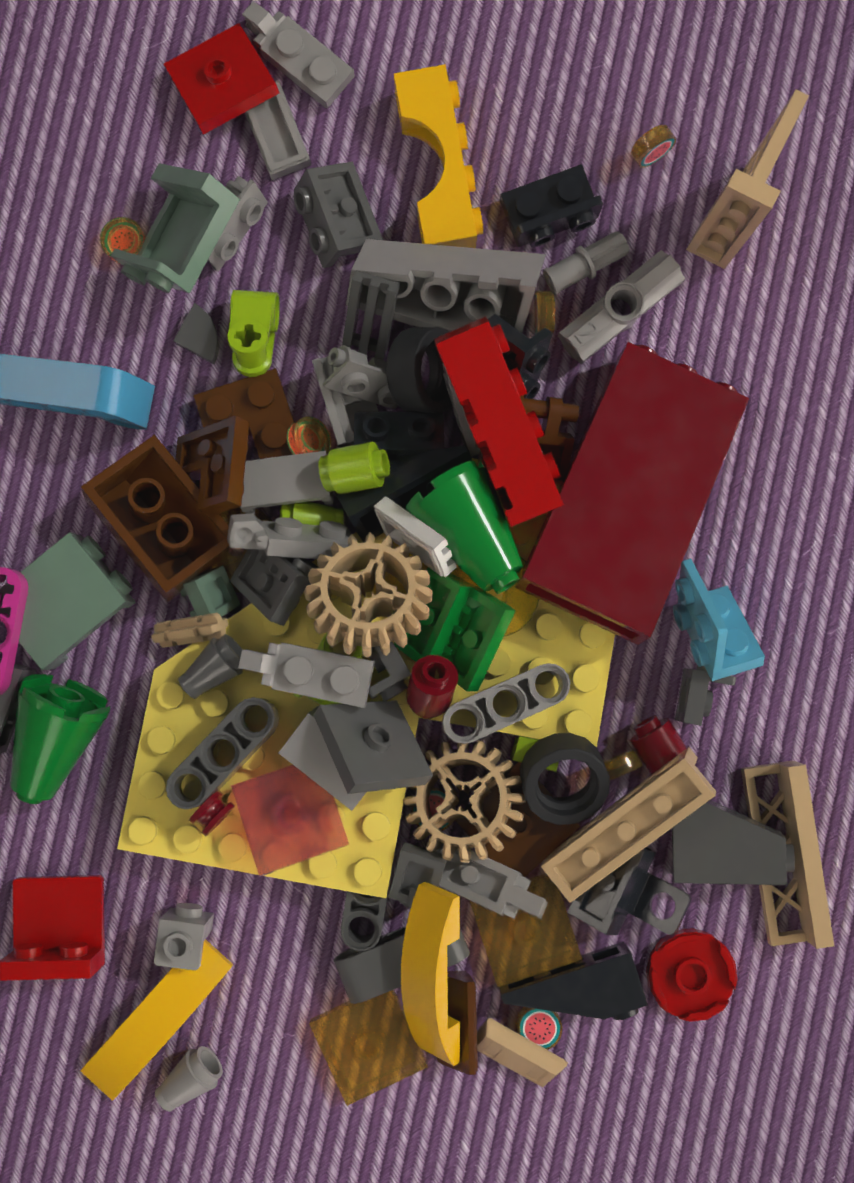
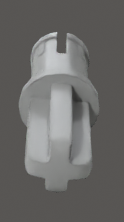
(586, 262)

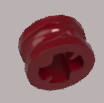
(211, 813)

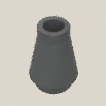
(212, 667)

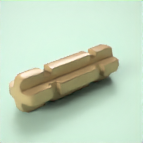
(189, 630)

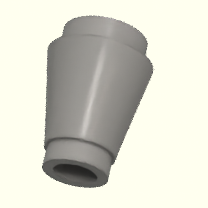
(189, 1078)

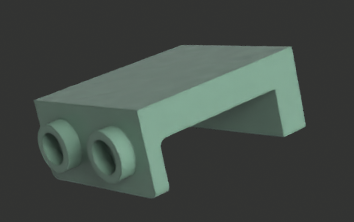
(182, 232)
(67, 598)

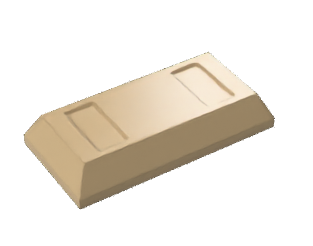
(518, 1053)

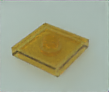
(528, 944)
(367, 1045)

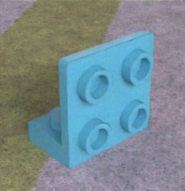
(715, 625)

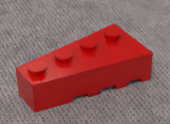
(499, 419)

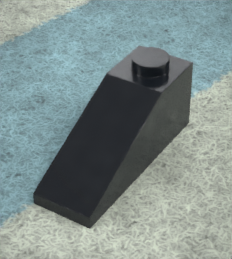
(406, 477)
(594, 987)

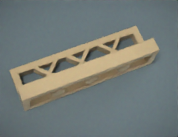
(628, 826)
(808, 872)

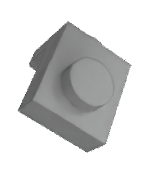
(182, 936)

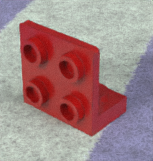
(56, 928)

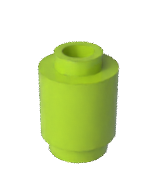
(354, 468)

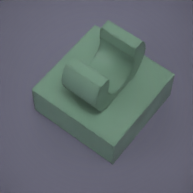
(211, 593)

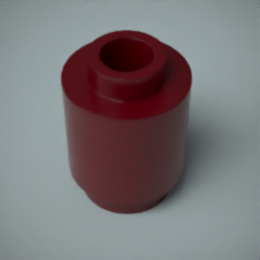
(431, 686)
(656, 742)

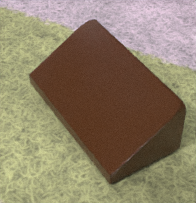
(463, 1008)

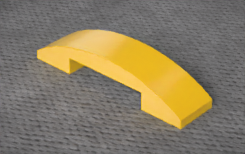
(424, 985)
(154, 1022)

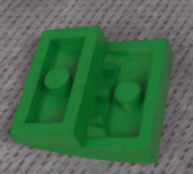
(461, 627)

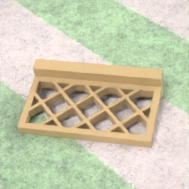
(746, 195)

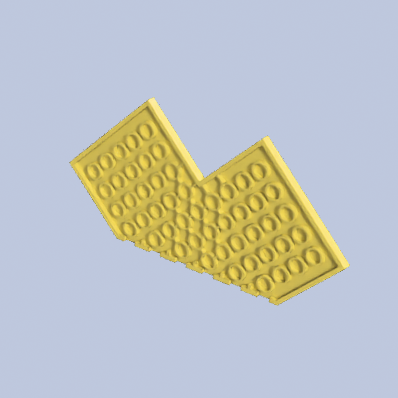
(178, 724)

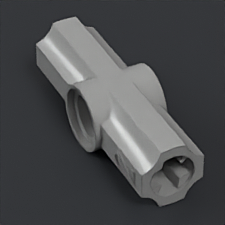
(640, 290)

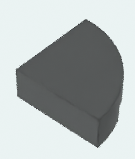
(199, 335)

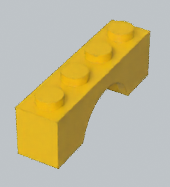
(427, 113)

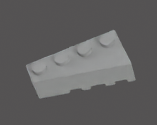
(451, 283)

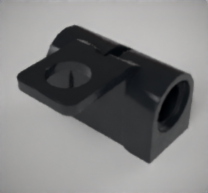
(629, 892)

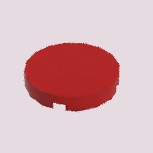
(691, 974)

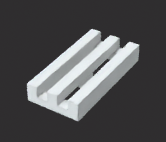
(419, 537)

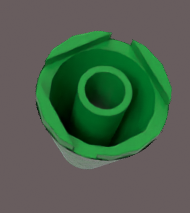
(473, 522)
(52, 734)

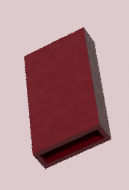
(634, 494)

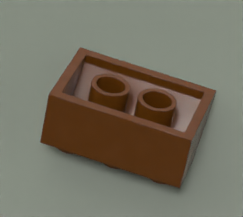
(155, 517)

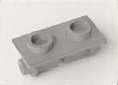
(244, 216)
(358, 377)

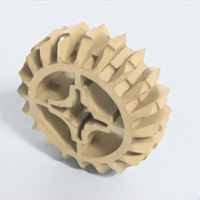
(337, 579)
(481, 788)

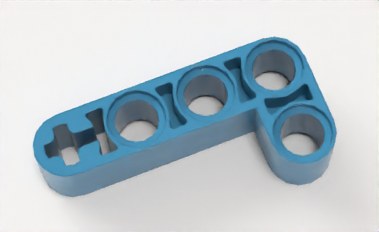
(76, 389)

